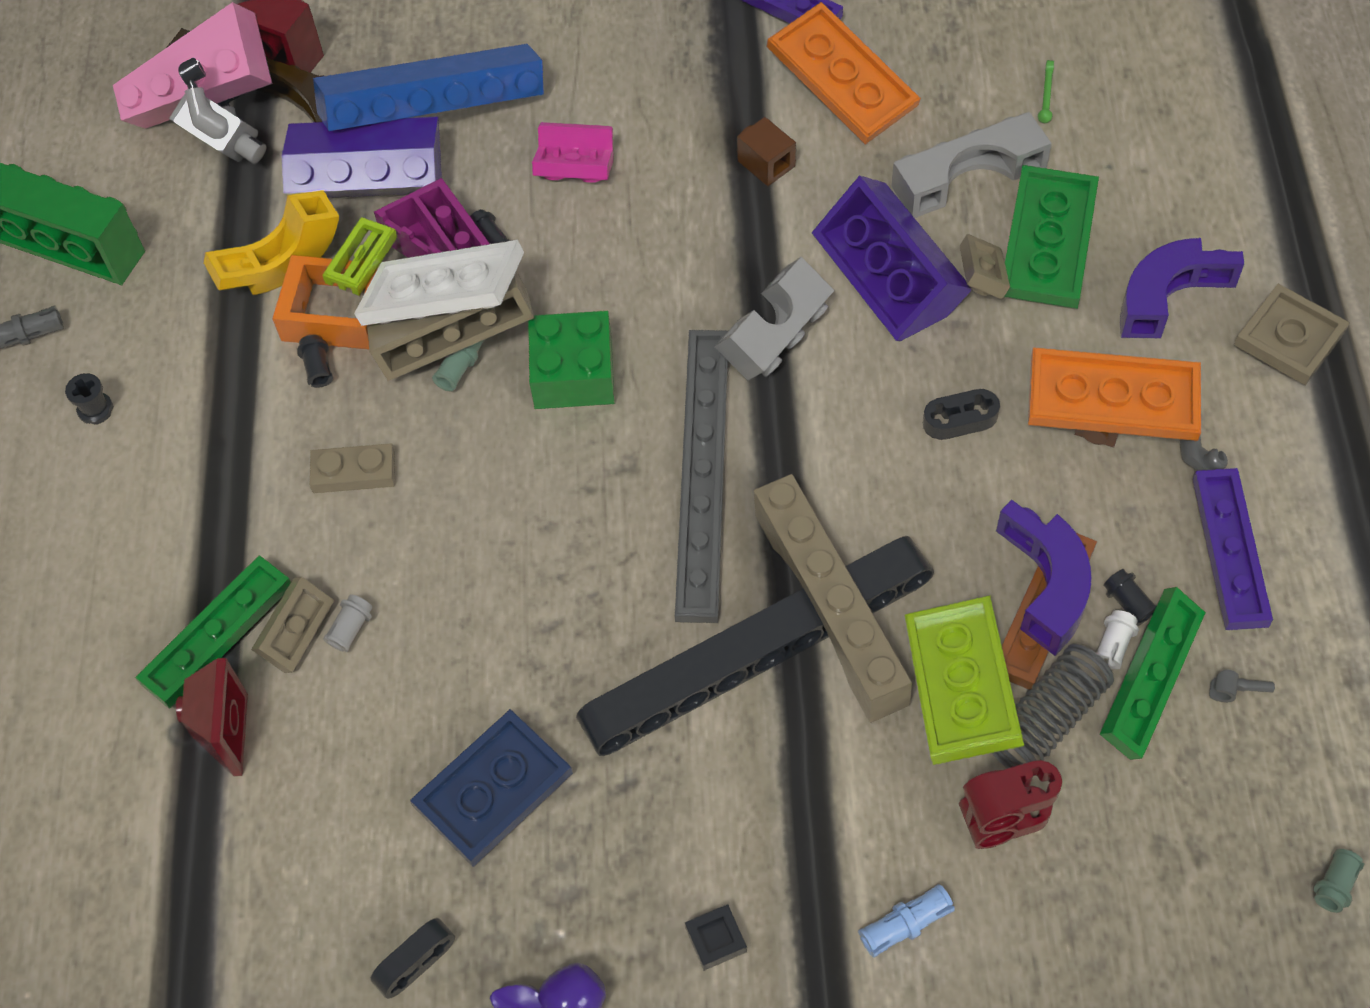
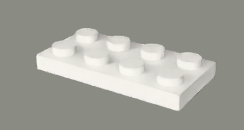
(440, 283)

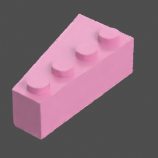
(228, 51)

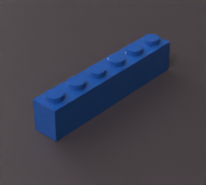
(428, 86)

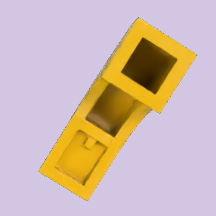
(303, 231)

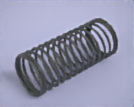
(1077, 675)

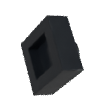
(715, 937)

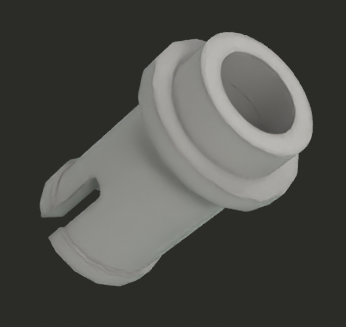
(348, 622)

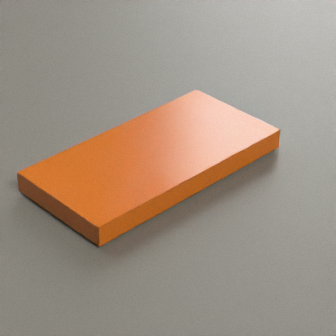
(843, 72)
(1115, 394)

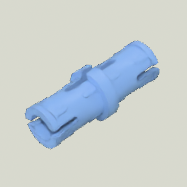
(906, 920)

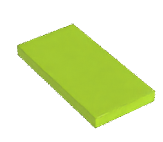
(963, 681)

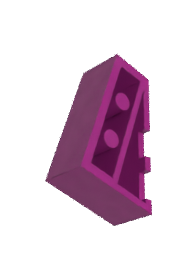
(430, 222)

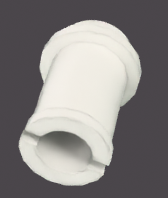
(1119, 630)

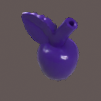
(565, 988)

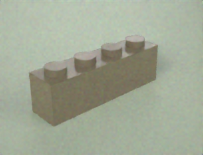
(417, 342)

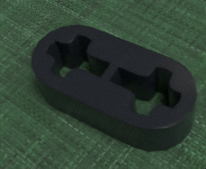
(961, 414)
(412, 958)

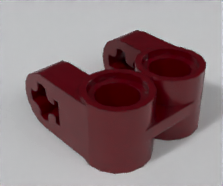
(1001, 803)

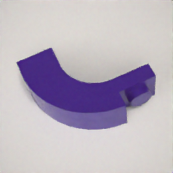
(1166, 271)
(1066, 569)

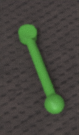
(1045, 114)

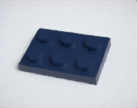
(491, 787)

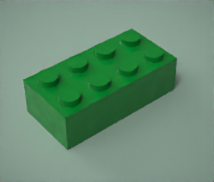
(67, 225)

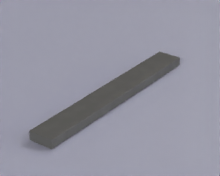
(702, 480)

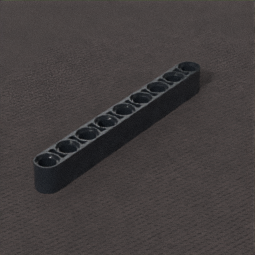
(741, 652)

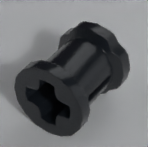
(86, 393)

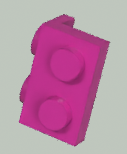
(573, 152)

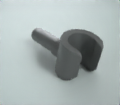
(1227, 682)

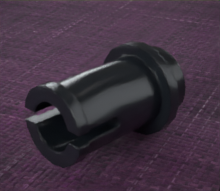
(486, 223)
(313, 352)
(1130, 595)

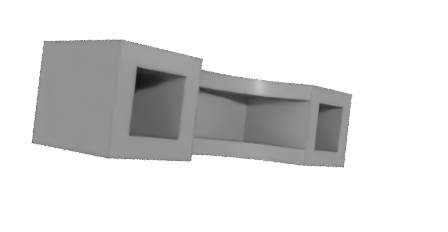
(924, 178)

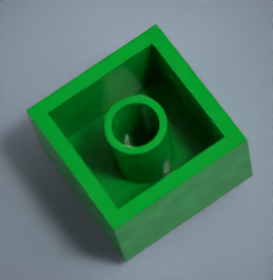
(571, 360)

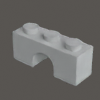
(796, 296)

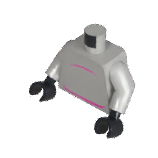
(214, 122)

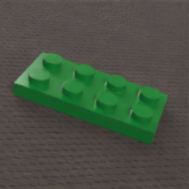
(1050, 236)

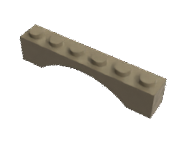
(857, 638)

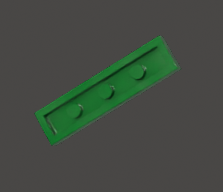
(214, 630)
(1152, 673)

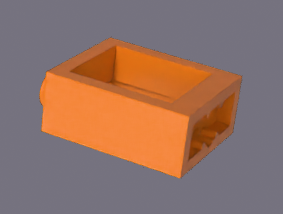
(290, 310)

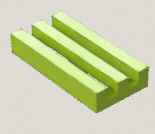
(366, 258)

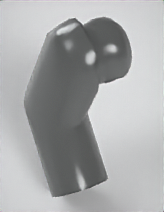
(1200, 458)

